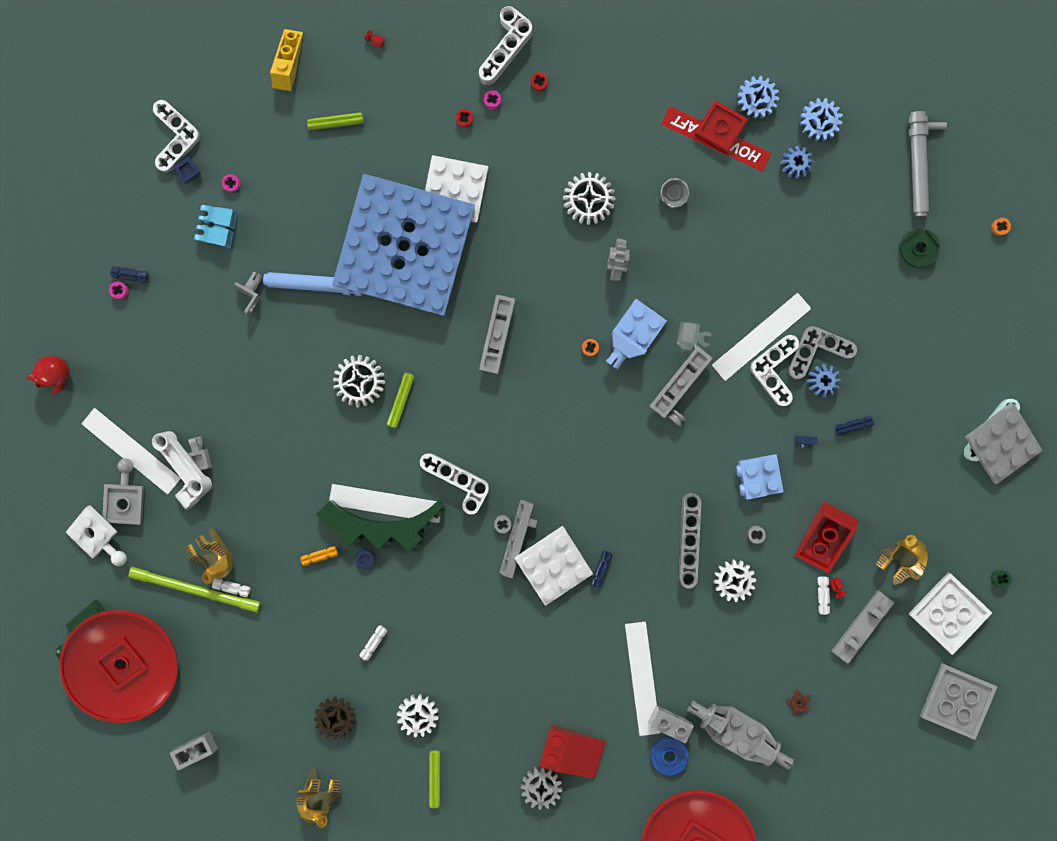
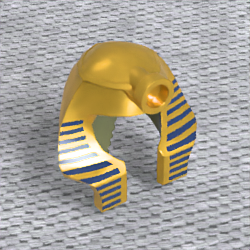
(912, 557)
(217, 563)
(312, 803)

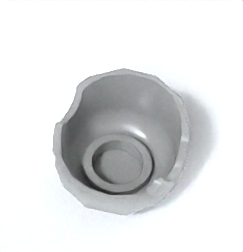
(675, 192)

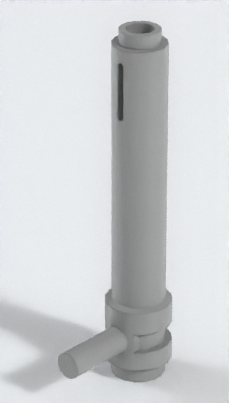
(918, 133)

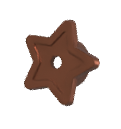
(803, 706)

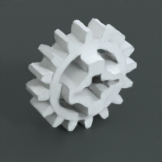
(725, 584)
(410, 715)

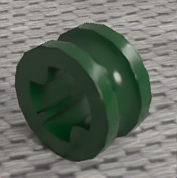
(995, 574)

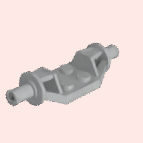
(740, 734)

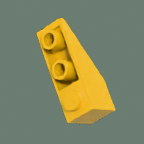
(286, 60)

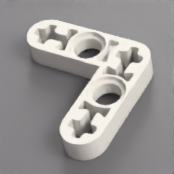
(181, 138)
(769, 372)

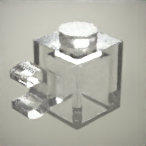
(689, 335)

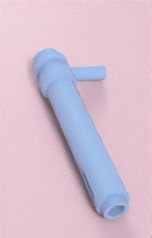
(304, 282)

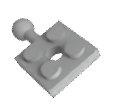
(132, 494)

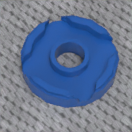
(669, 767)

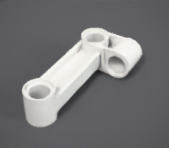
(184, 467)

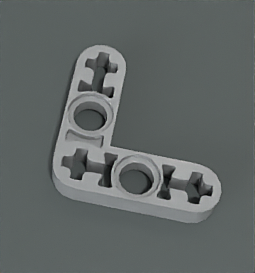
(818, 342)

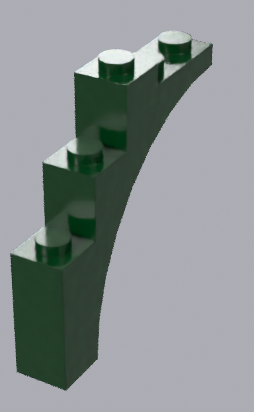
(379, 533)

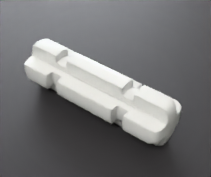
(231, 587)
(823, 595)
(373, 643)

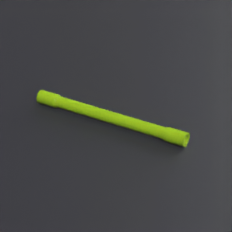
(146, 576)

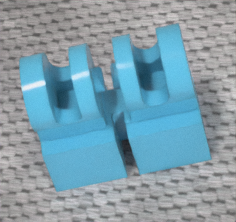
(219, 234)

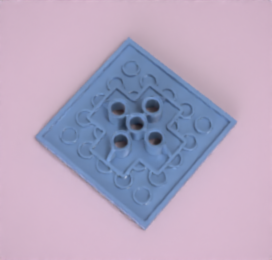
(384, 211)

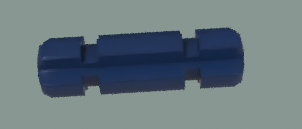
(129, 274)
(854, 425)
(601, 569)

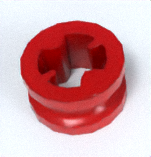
(536, 87)
(470, 118)

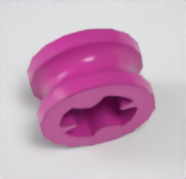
(494, 94)
(235, 187)
(118, 284)

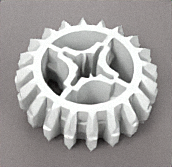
(580, 198)
(343, 385)

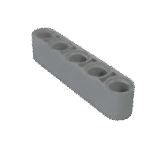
(689, 549)

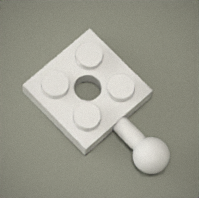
(102, 535)

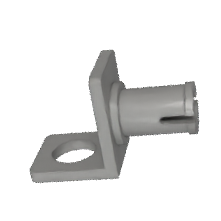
(249, 289)

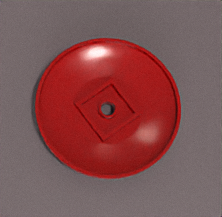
(113, 692)
(698, 817)

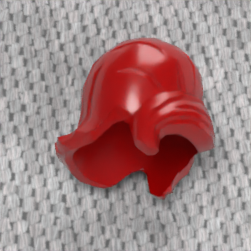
(50, 371)

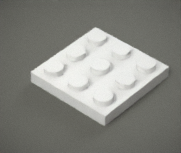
(458, 181)
(553, 565)
(950, 613)

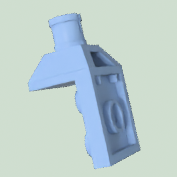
(634, 333)

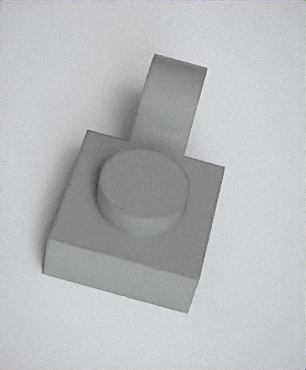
(199, 456)

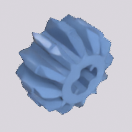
(804, 162)
(827, 373)

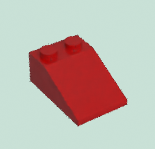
(826, 537)
(571, 752)

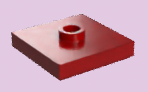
(721, 126)

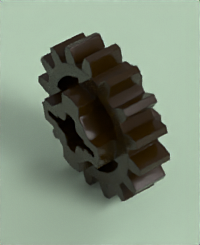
(327, 715)

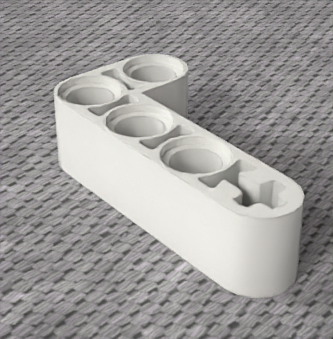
(502, 48)
(453, 479)

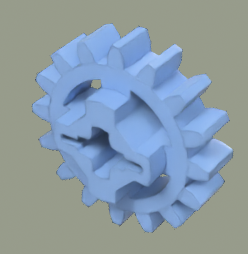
(751, 93)
(812, 118)

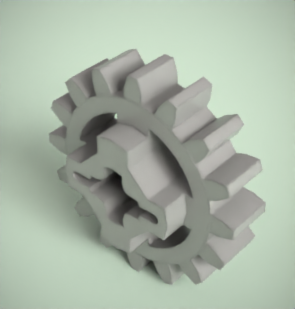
(618, 259)
(533, 787)

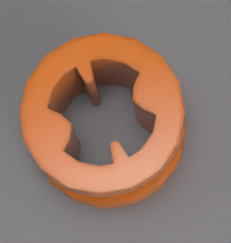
(994, 226)
(584, 345)

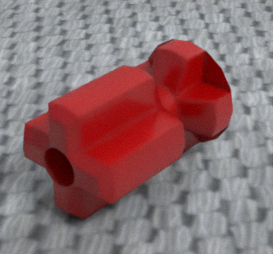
(376, 40)
(837, 585)

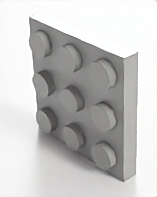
(1003, 443)
(958, 701)

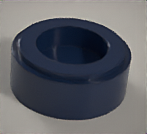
(365, 559)

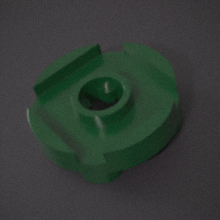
(908, 248)

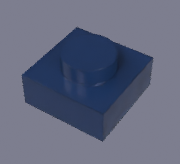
(187, 170)
(805, 441)

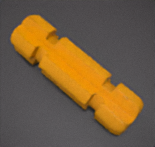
(319, 556)

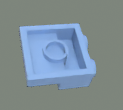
(759, 476)

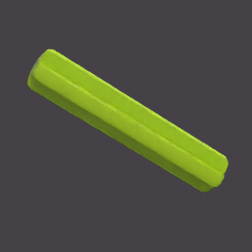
(335, 121)
(400, 400)
(434, 779)

